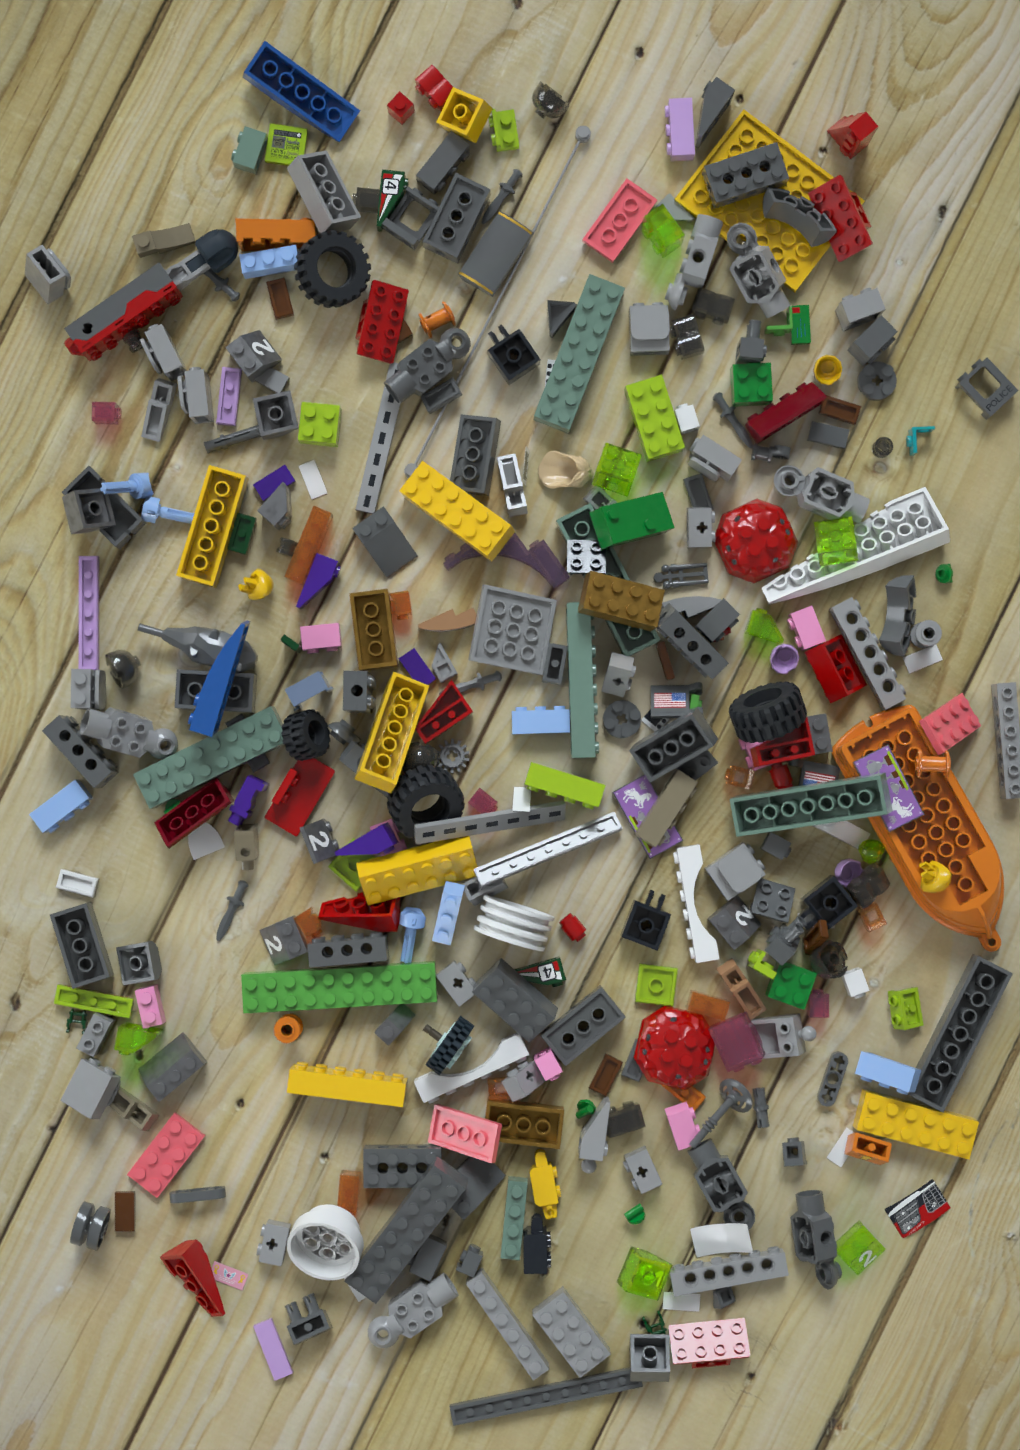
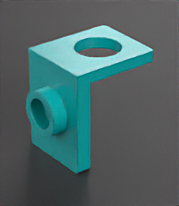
(911, 440)

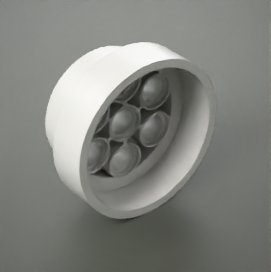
(326, 1243)

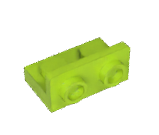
(505, 130)
(760, 966)
(905, 1008)

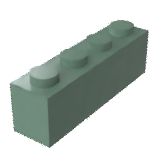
(514, 1218)

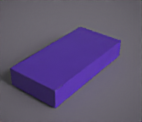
(270, 483)
(416, 667)

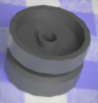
(90, 1226)

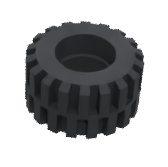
(305, 735)

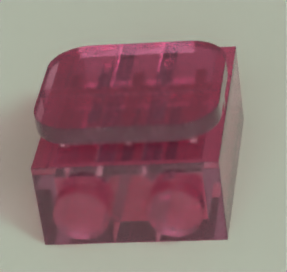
(737, 1042)

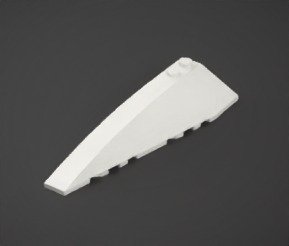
(884, 539)

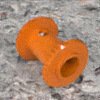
(437, 319)
(932, 764)
(282, 1033)

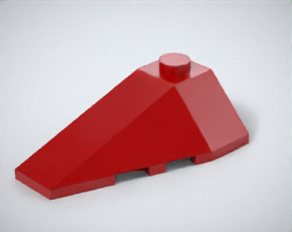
(357, 913)
(193, 1267)

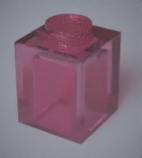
(106, 413)
(483, 802)
(818, 1004)

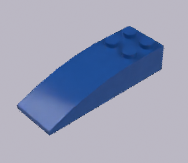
(300, 92)
(217, 686)

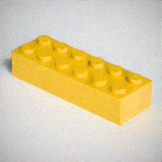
(457, 511)
(212, 526)
(391, 732)
(417, 869)
(347, 1085)
(915, 1124)

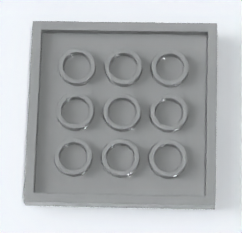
(512, 629)

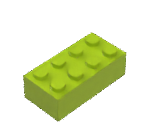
(654, 418)
(564, 784)

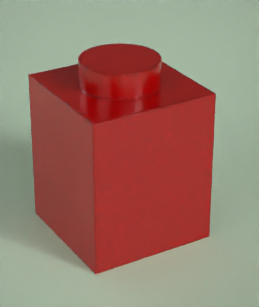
(400, 108)

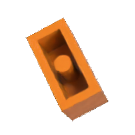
(868, 1148)

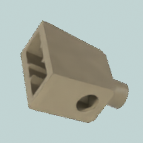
(246, 837)

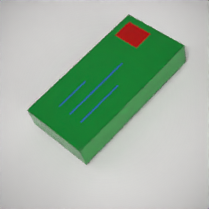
(801, 325)

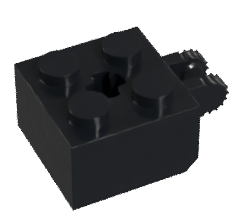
(512, 344)
(816, 900)
(639, 913)
(535, 1246)

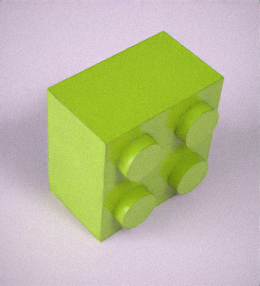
(319, 424)

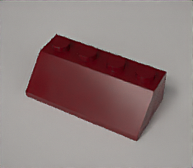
(784, 412)
(193, 812)

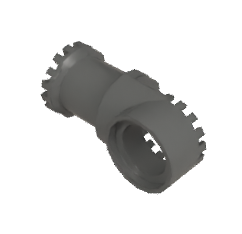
(766, 453)

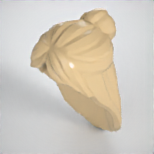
(564, 470)

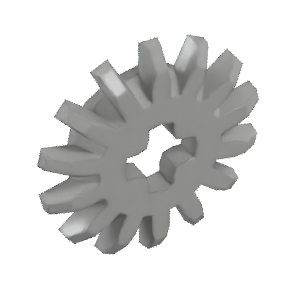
(456, 749)

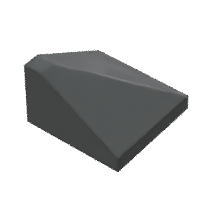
(723, 1297)

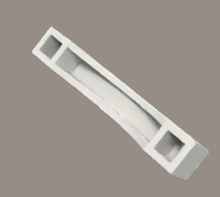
(703, 944)
(509, 1050)

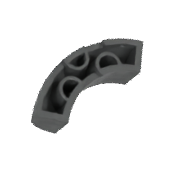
(799, 214)
(899, 615)

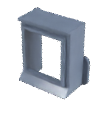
(307, 688)

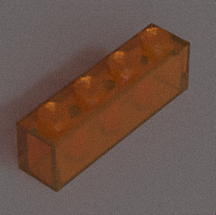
(308, 545)

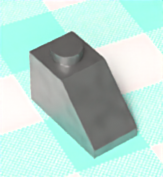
(394, 1023)

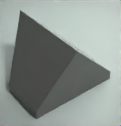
(558, 313)

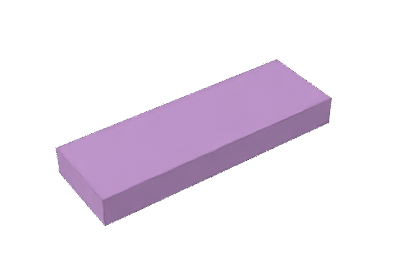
(229, 396)
(273, 1349)

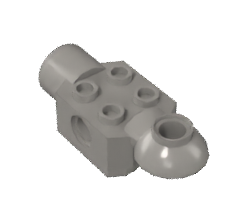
(705, 238)
(756, 271)
(822, 493)
(127, 733)
(413, 1310)

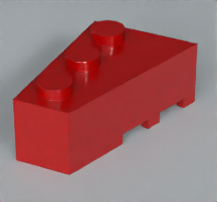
(853, 133)
(443, 714)
(786, 748)

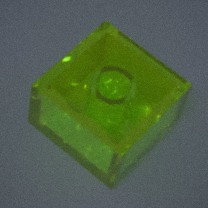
(662, 231)
(616, 469)
(836, 541)

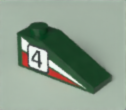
(391, 193)
(544, 972)

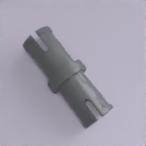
(761, 1107)

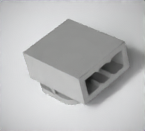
(47, 273)
(649, 329)
(163, 352)
(196, 395)
(712, 459)
(88, 689)
(736, 871)
(91, 1088)

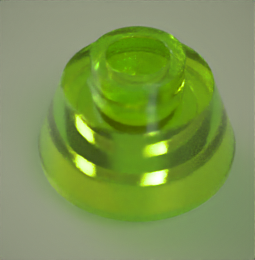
(871, 851)

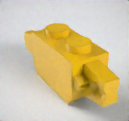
(543, 1184)

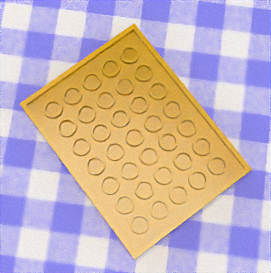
(786, 243)

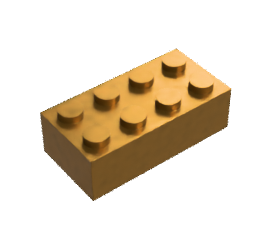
(621, 601)
(373, 629)
(527, 1122)

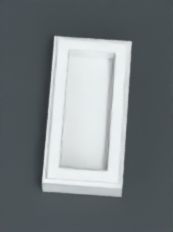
(77, 883)

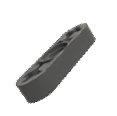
(842, 1066)
(197, 1194)

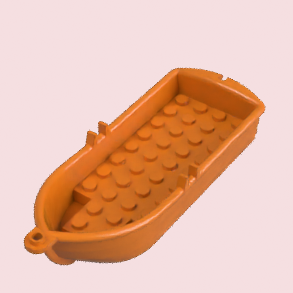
(945, 834)

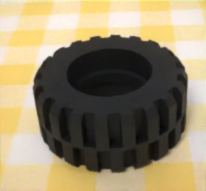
(351, 254)
(767, 712)
(418, 784)

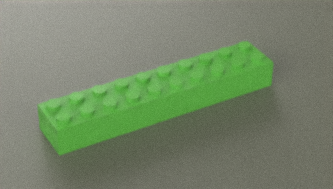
(339, 987)

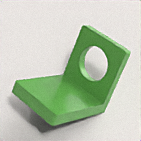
(780, 330)

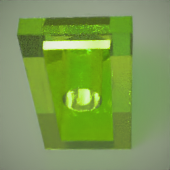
(763, 626)

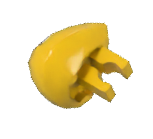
(258, 585)
(935, 877)

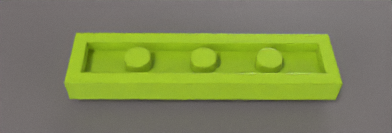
(94, 1001)

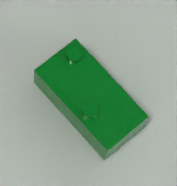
(631, 520)

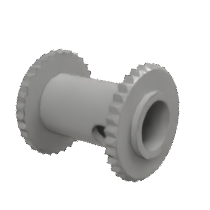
(933, 630)

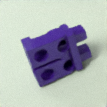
(246, 799)

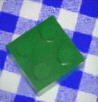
(751, 384)
(791, 984)

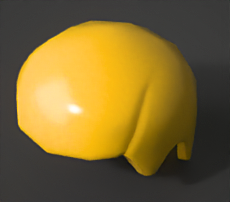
(827, 369)

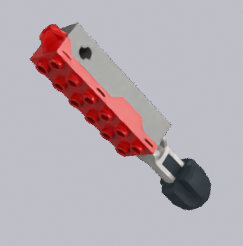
(147, 297)

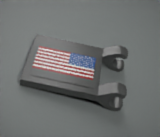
(673, 700)
(815, 772)

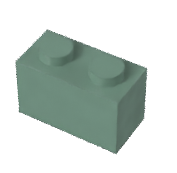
(249, 150)

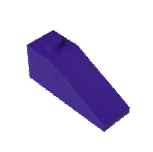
(319, 577)
(374, 842)

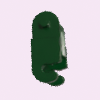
(70, 1020)
(661, 1323)

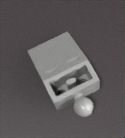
(778, 1039)
(593, 1136)

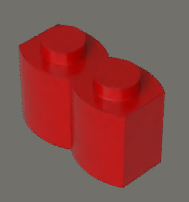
(434, 86)

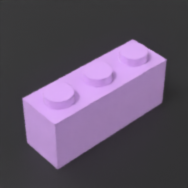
(680, 129)

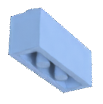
(268, 261)
(540, 720)
(61, 806)
(448, 913)
(887, 1072)

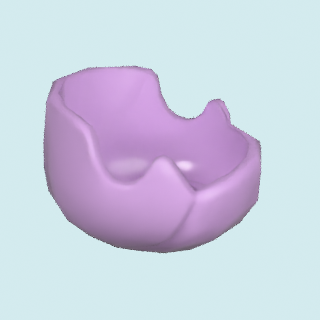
(784, 658)
(847, 870)

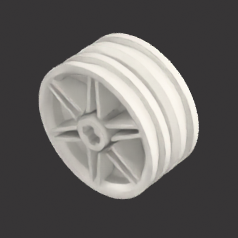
(514, 923)

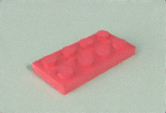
(619, 220)
(950, 723)
(465, 1133)
(166, 1155)

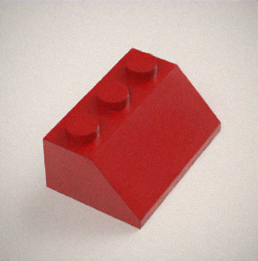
(835, 668)

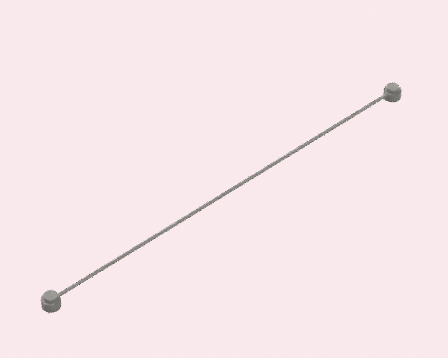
(582, 135)

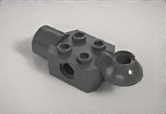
(427, 365)
(353, 753)
(721, 1183)
(815, 1237)

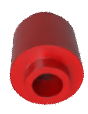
(781, 776)
(572, 927)

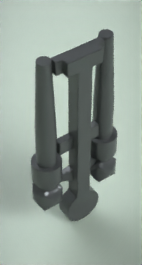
(658, 577)

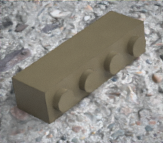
(666, 808)

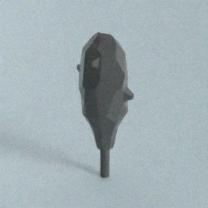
(203, 644)

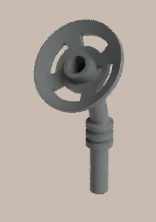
(730, 1101)

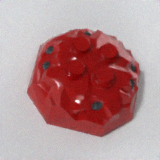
(755, 540)
(674, 1047)

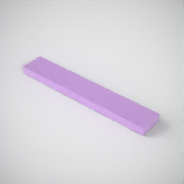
(89, 612)

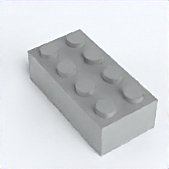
(323, 192)
(571, 1332)

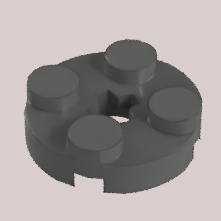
(869, 388)
(632, 715)

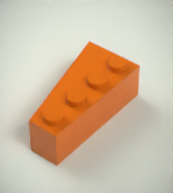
(273, 233)

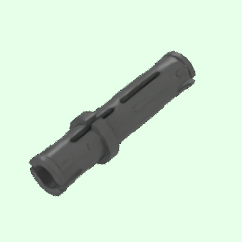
(232, 439)

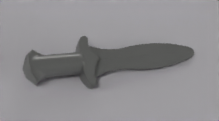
(506, 189)
(222, 284)
(728, 412)
(478, 682)
(234, 903)

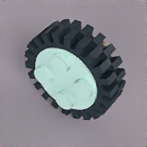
(449, 1044)

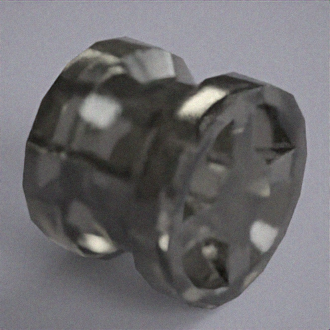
(133, 340)
(884, 444)
(287, 547)

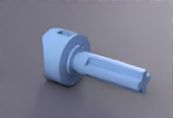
(137, 486)
(153, 510)
(412, 919)

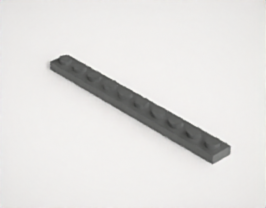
(542, 1396)

